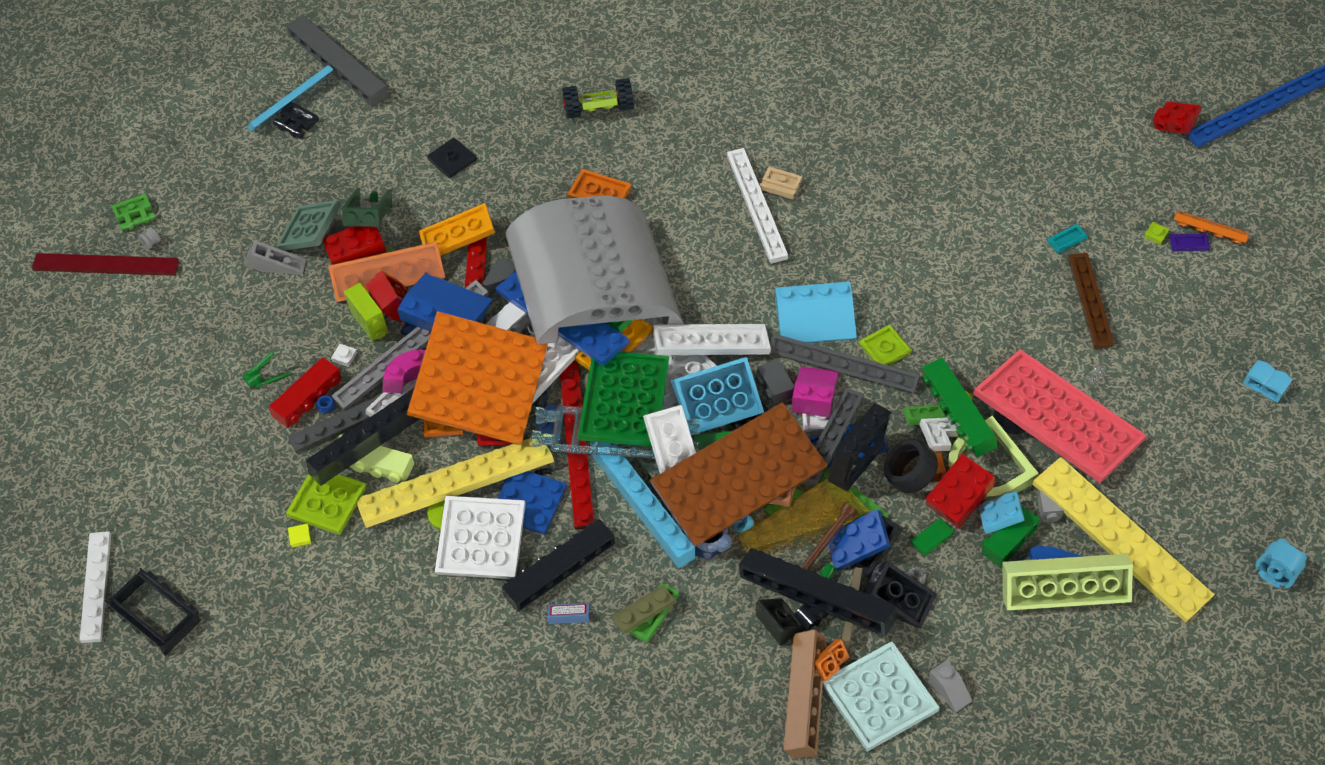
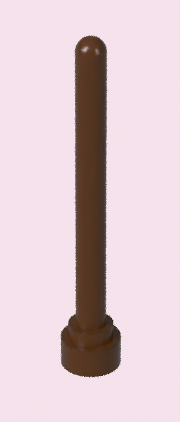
(847, 512)

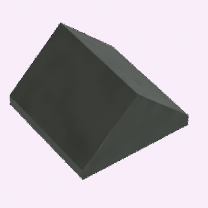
(778, 619)

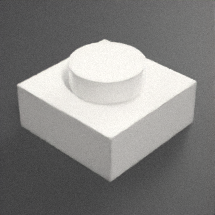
(344, 355)

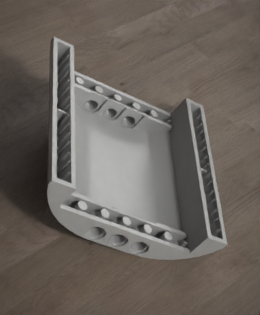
(589, 265)

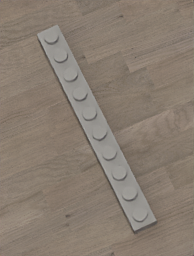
(374, 373)

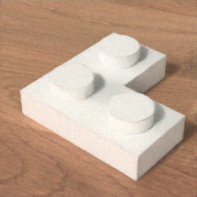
(937, 433)

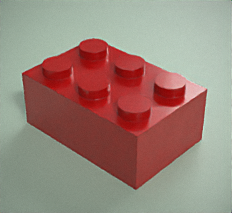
(354, 244)
(960, 491)

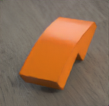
(831, 659)

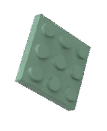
(308, 225)

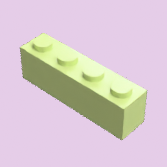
(386, 463)

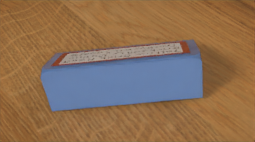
(568, 613)

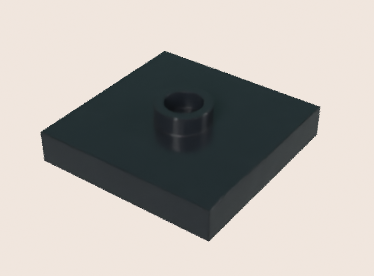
(451, 157)

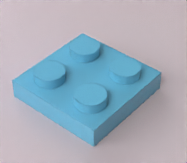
(1001, 512)

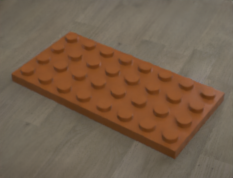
(738, 474)

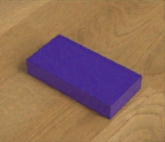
(1189, 242)

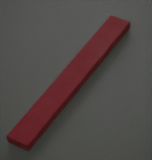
(105, 264)

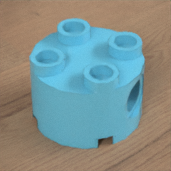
(1281, 564)

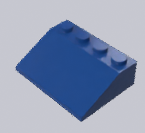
(435, 295)

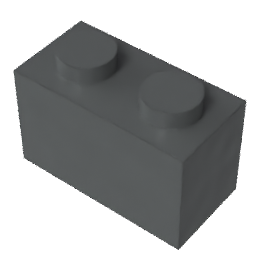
(775, 382)

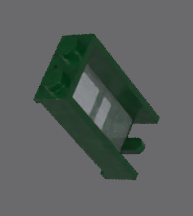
(366, 213)

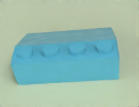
(816, 312)
(718, 394)

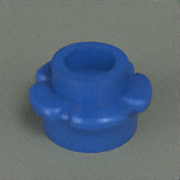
(325, 400)

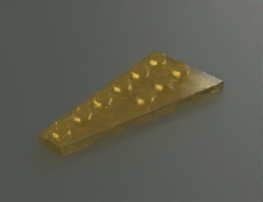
(806, 516)

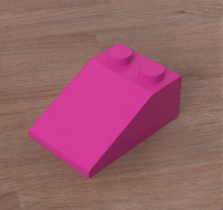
(814, 391)

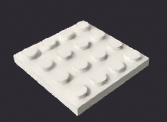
(480, 537)

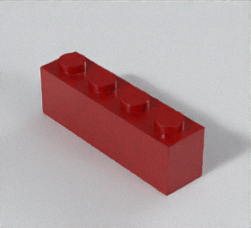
(305, 392)

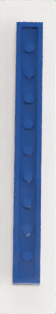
(1257, 107)

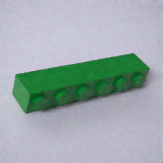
(959, 408)

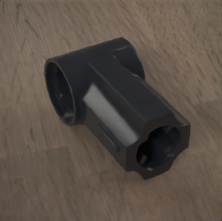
(809, 616)

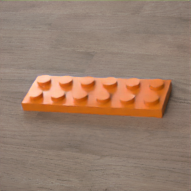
(403, 265)

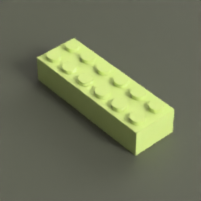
(1067, 581)

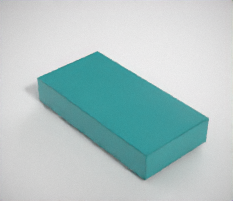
(1067, 238)

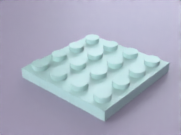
(880, 696)

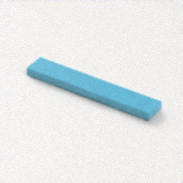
(289, 98)

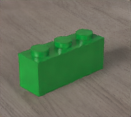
(1008, 540)

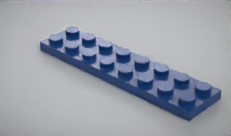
(594, 340)

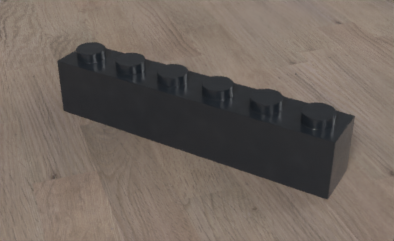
(558, 565)

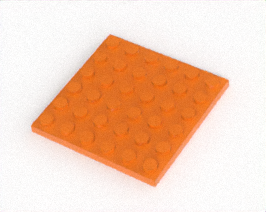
(477, 378)

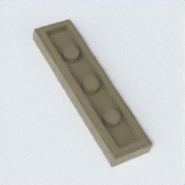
(847, 631)

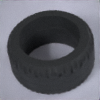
(901, 456)

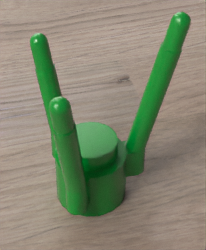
(253, 377)

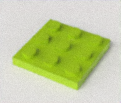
(326, 505)

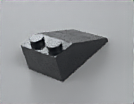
(909, 595)

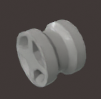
(149, 238)

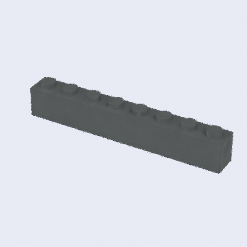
(343, 64)

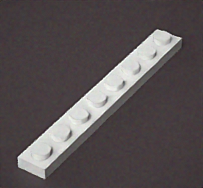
(757, 206)

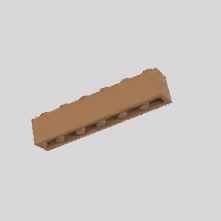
(804, 696)

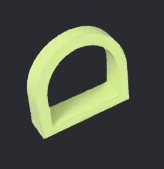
(1017, 484)

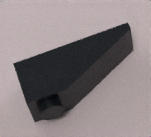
(893, 531)

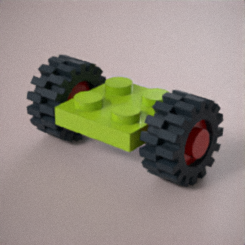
(603, 99)

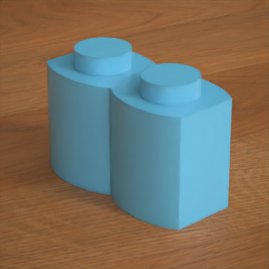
(1267, 380)

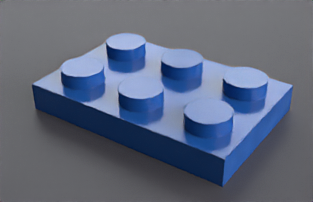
(859, 540)

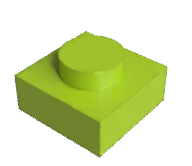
(1156, 233)

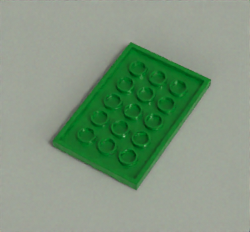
(621, 396)

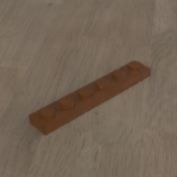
(1090, 301)

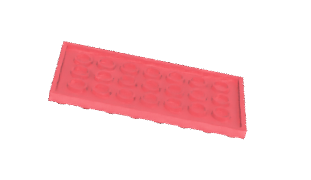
(1060, 415)

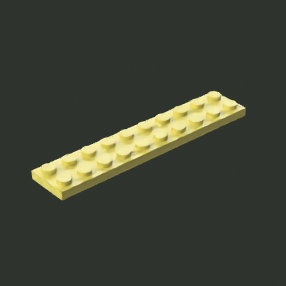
(451, 481)
(1120, 535)

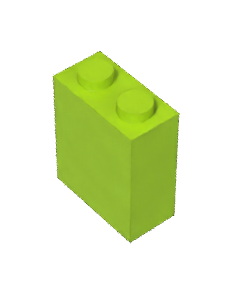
(366, 312)

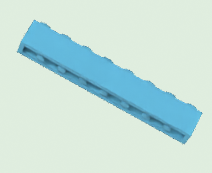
(647, 507)

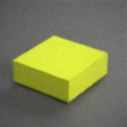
(299, 535)

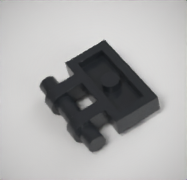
(299, 117)

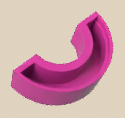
(402, 370)

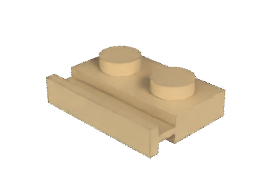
(780, 183)

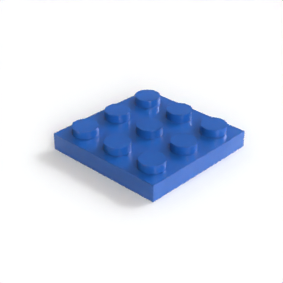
(540, 495)

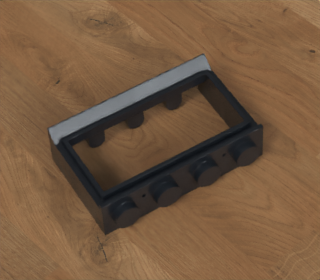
(869, 428)
(177, 634)

